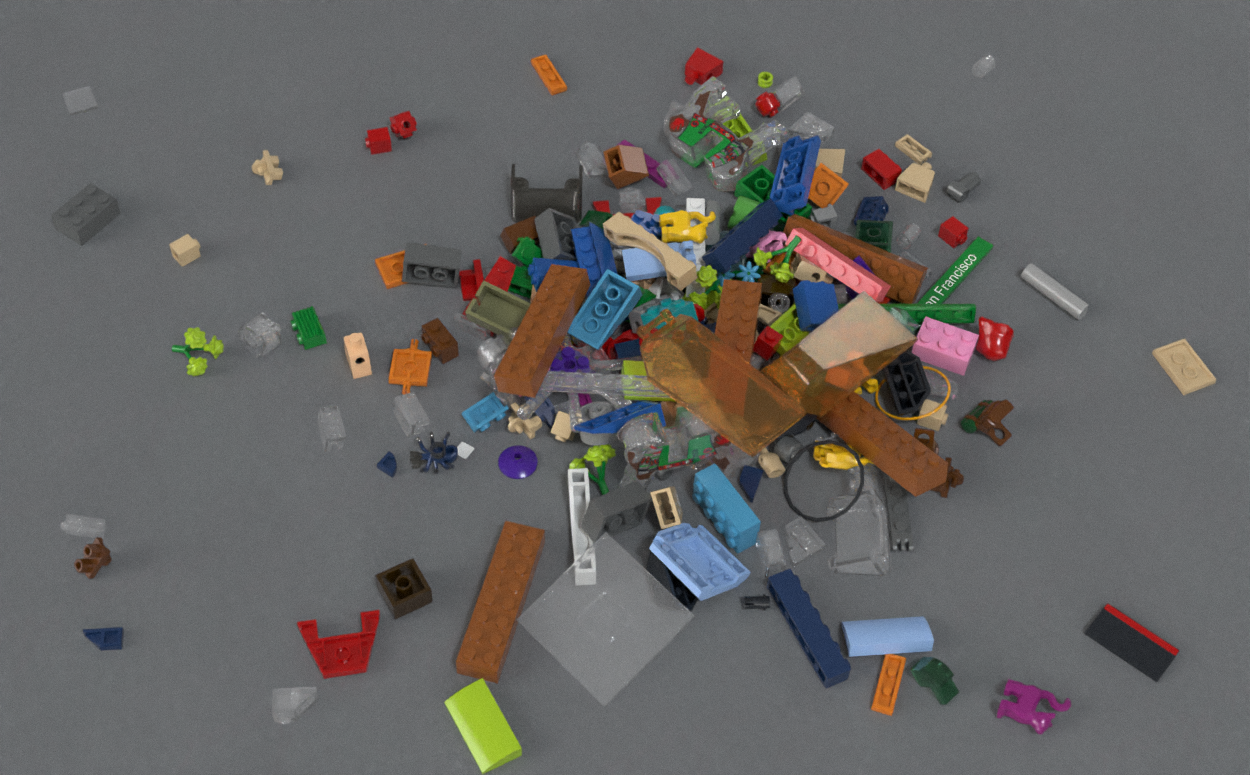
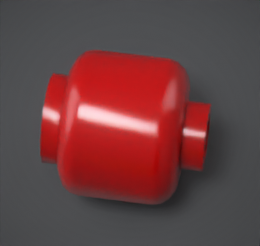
(767, 104)

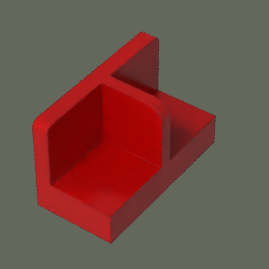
(471, 280)

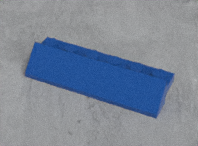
(795, 173)
(593, 253)

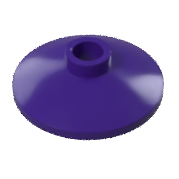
(518, 468)

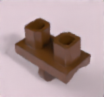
(953, 479)
(95, 556)

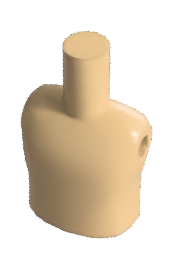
(771, 463)

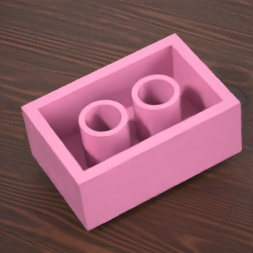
(945, 346)

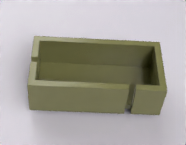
(497, 309)

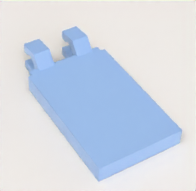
(643, 265)

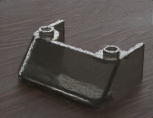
(534, 201)

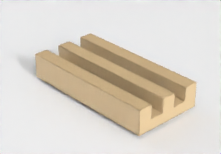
(911, 149)

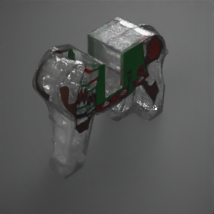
(699, 135)
(658, 449)

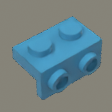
(484, 412)

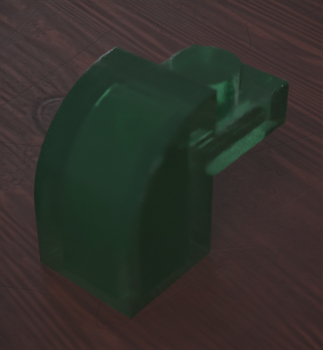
(936, 675)

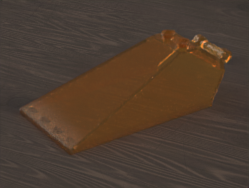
(839, 355)
(715, 382)

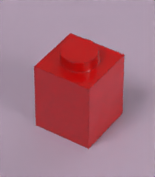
(378, 140)
(953, 232)
(767, 343)

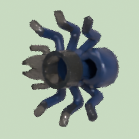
(438, 454)

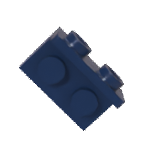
(872, 209)

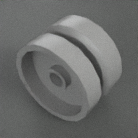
(592, 411)

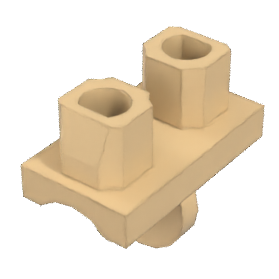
(268, 168)
(528, 426)

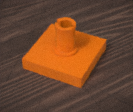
(826, 186)

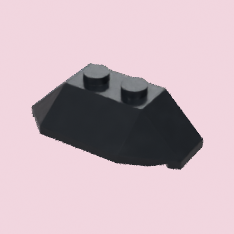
(906, 383)
(670, 581)

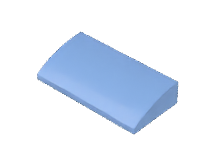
(887, 636)

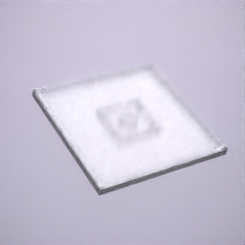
(605, 619)

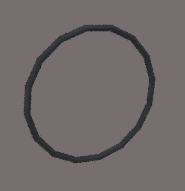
(852, 502)

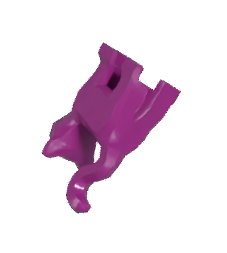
(1025, 709)

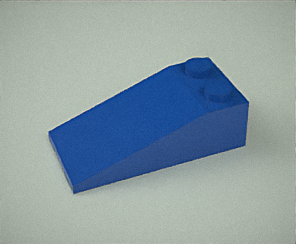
(614, 420)

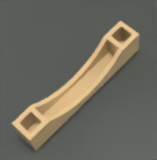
(625, 232)

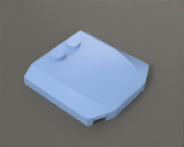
(698, 560)

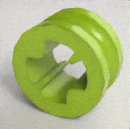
(765, 83)

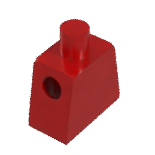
(702, 67)

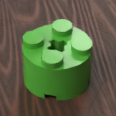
(741, 209)

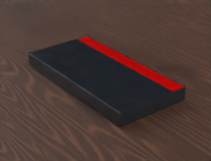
(1132, 642)

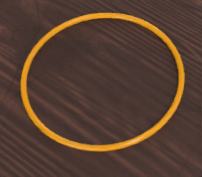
(918, 417)

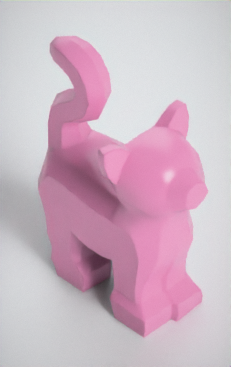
(771, 242)

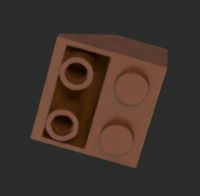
(625, 165)

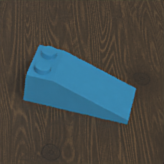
(605, 309)

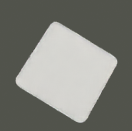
(464, 450)

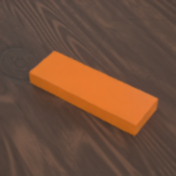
(549, 74)
(888, 684)

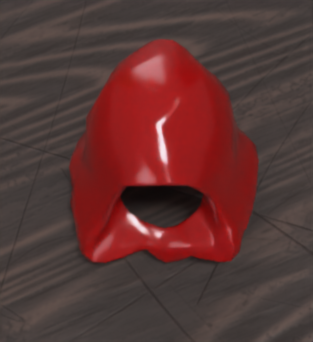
(994, 339)

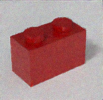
(881, 169)

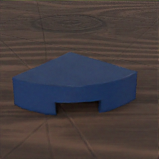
(388, 464)

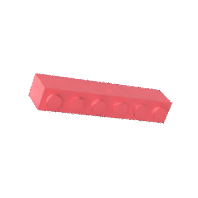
(838, 265)

